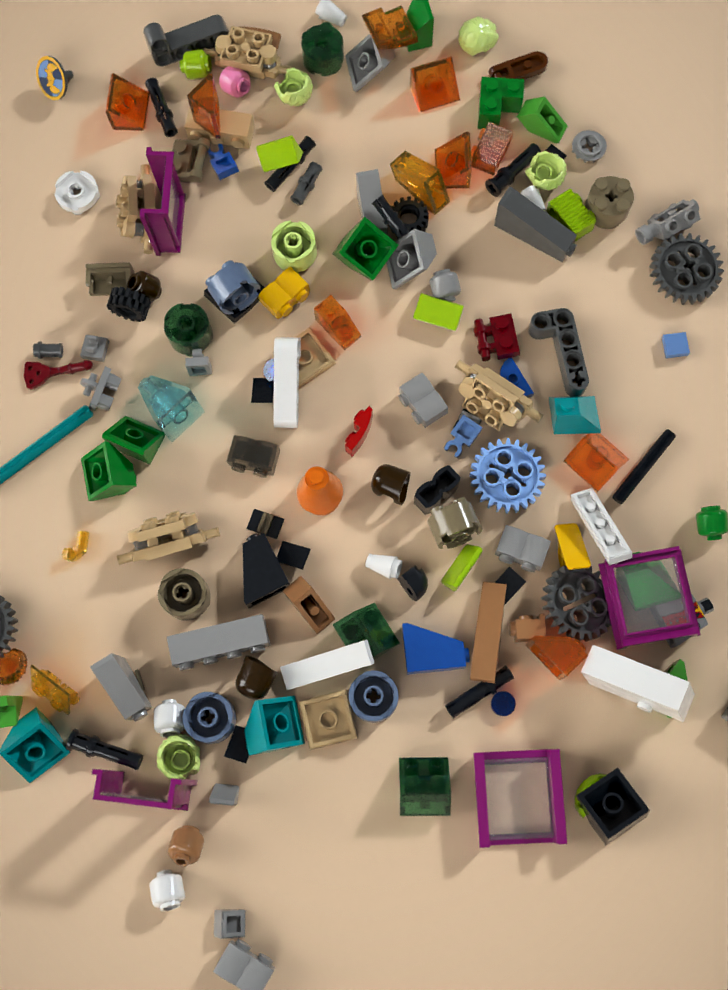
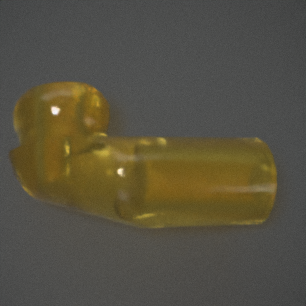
(79, 549)

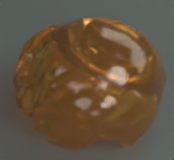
(12, 666)

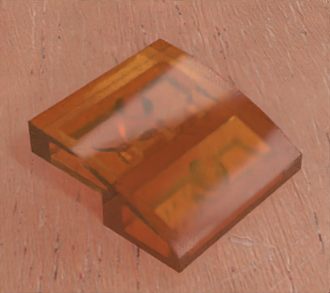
(390, 28)

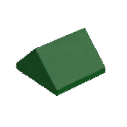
(134, 439)

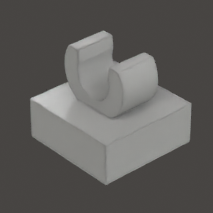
(94, 348)
(198, 364)

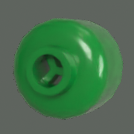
(712, 522)

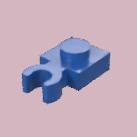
(222, 163)

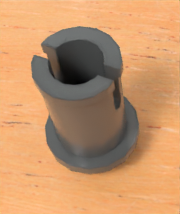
(47, 350)

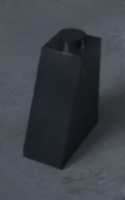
(261, 571)

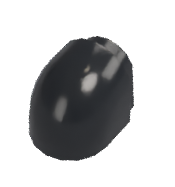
(414, 583)

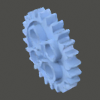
(496, 492)

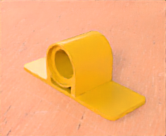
(571, 547)

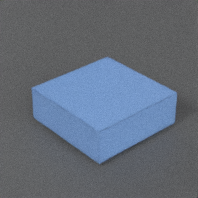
(675, 345)

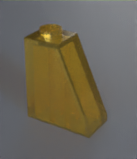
(421, 181)

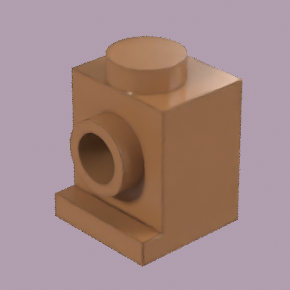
(527, 627)

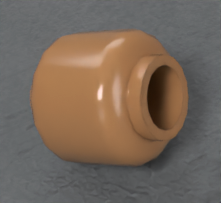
(186, 845)

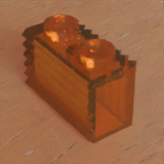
(491, 148)

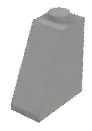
(368, 191)
(122, 686)

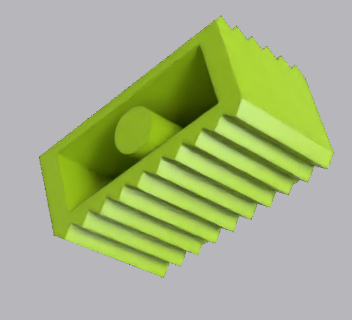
(571, 213)

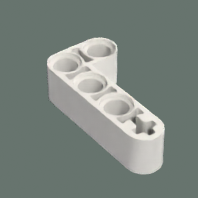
(286, 381)

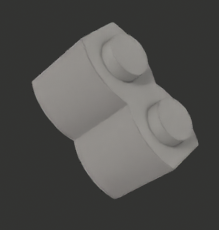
(423, 400)
(522, 548)
(243, 967)

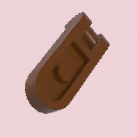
(521, 67)

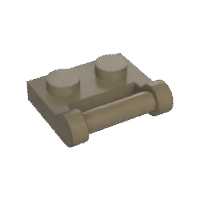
(184, 156)

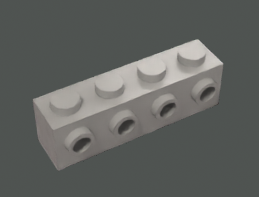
(218, 641)

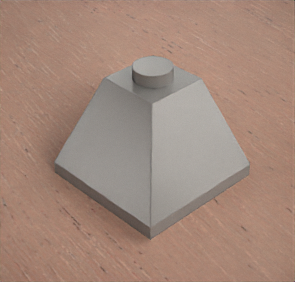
(366, 62)
(411, 257)

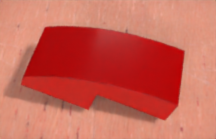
(362, 425)

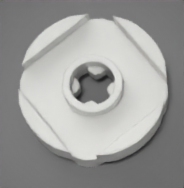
(84, 200)

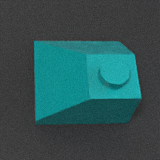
(574, 415)
(273, 725)
(33, 745)

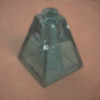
(170, 405)

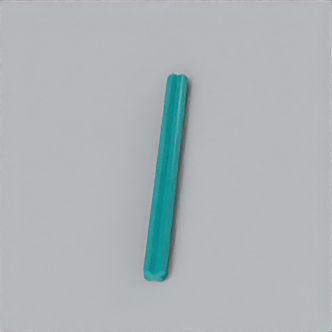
(44, 442)

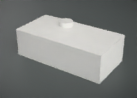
(638, 683)

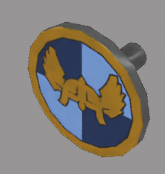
(52, 77)

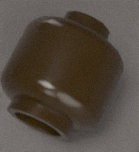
(145, 284)

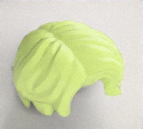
(477, 35)
(295, 88)
(546, 170)
(178, 757)

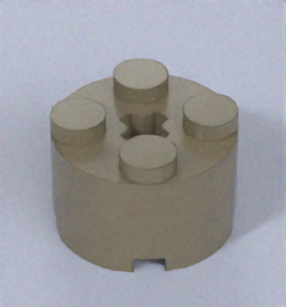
(610, 201)
(454, 523)
(171, 594)

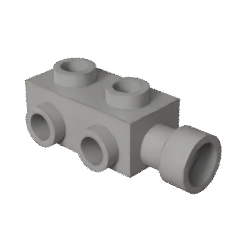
(669, 221)

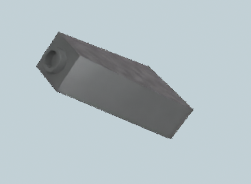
(534, 226)

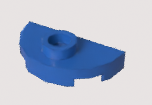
(512, 373)

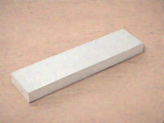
(601, 526)
(327, 664)

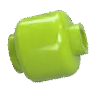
(196, 64)

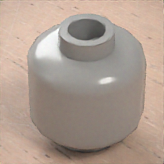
(445, 285)

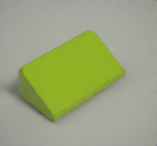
(279, 153)
(438, 312)
(461, 566)

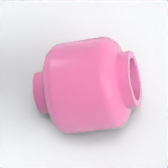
(234, 81)

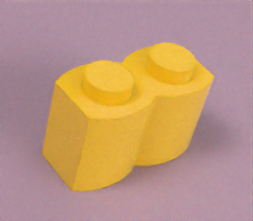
(284, 293)

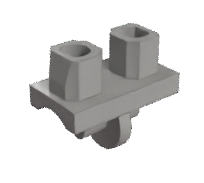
(99, 399)

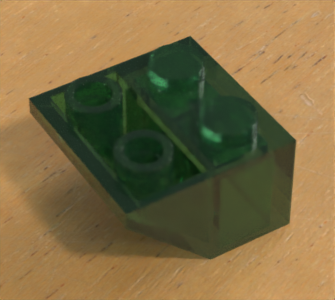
(367, 625)
(424, 786)

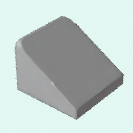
(224, 794)
(229, 923)

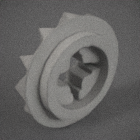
(594, 140)

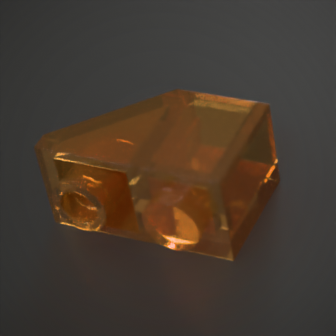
(336, 322)

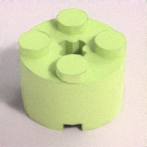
(294, 246)

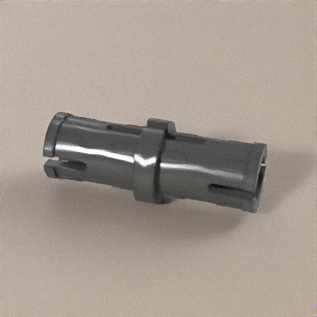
(306, 183)

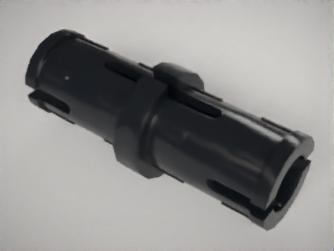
(390, 217)

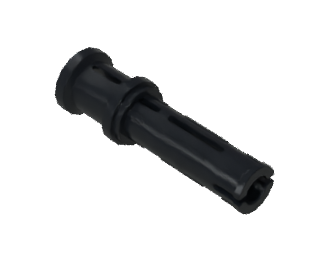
(507, 174)
(94, 747)

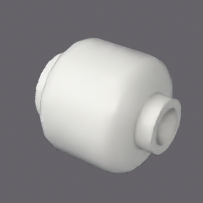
(169, 718)
(167, 890)

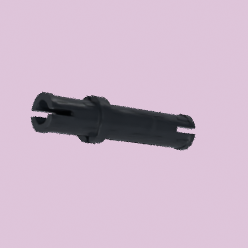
(167, 124)
(279, 176)
(478, 692)

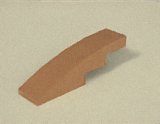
(488, 632)

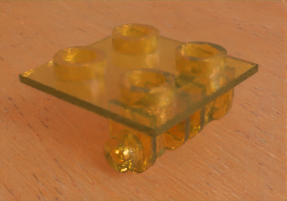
(47, 685)

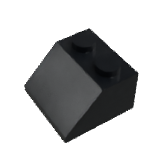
(612, 806)

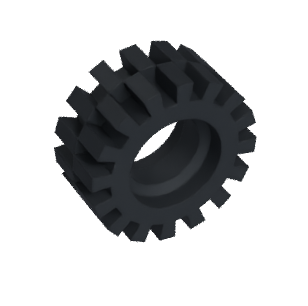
(415, 208)
(128, 304)

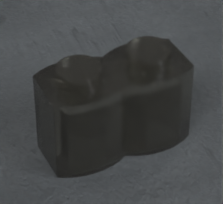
(253, 456)

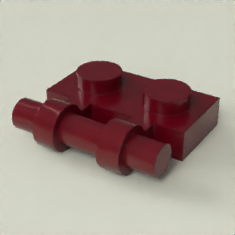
(504, 337)

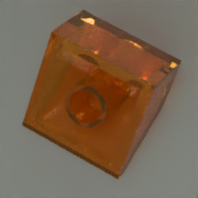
(558, 653)

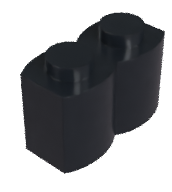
(433, 492)

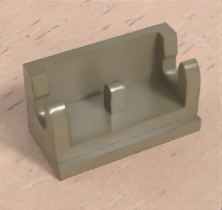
(105, 276)

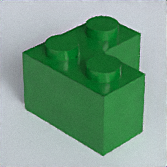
(498, 96)

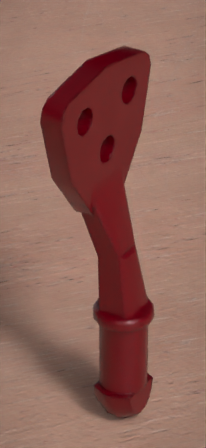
(47, 372)

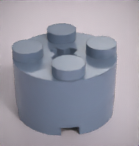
(233, 287)
(363, 686)
(198, 710)

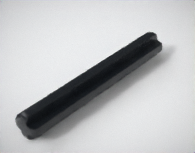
(644, 466)

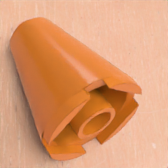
(319, 491)

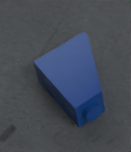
(432, 651)

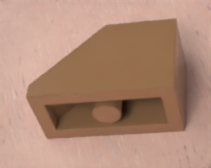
(309, 604)

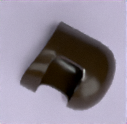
(391, 482)
(254, 678)

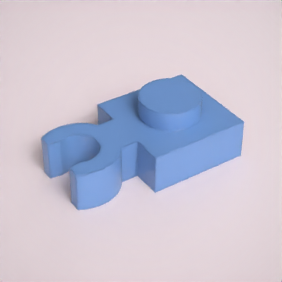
(464, 433)

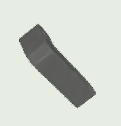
(172, 45)
(564, 352)

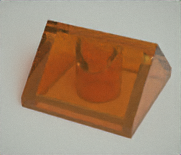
(434, 84)
(126, 105)
(205, 106)
(455, 162)
(595, 460)

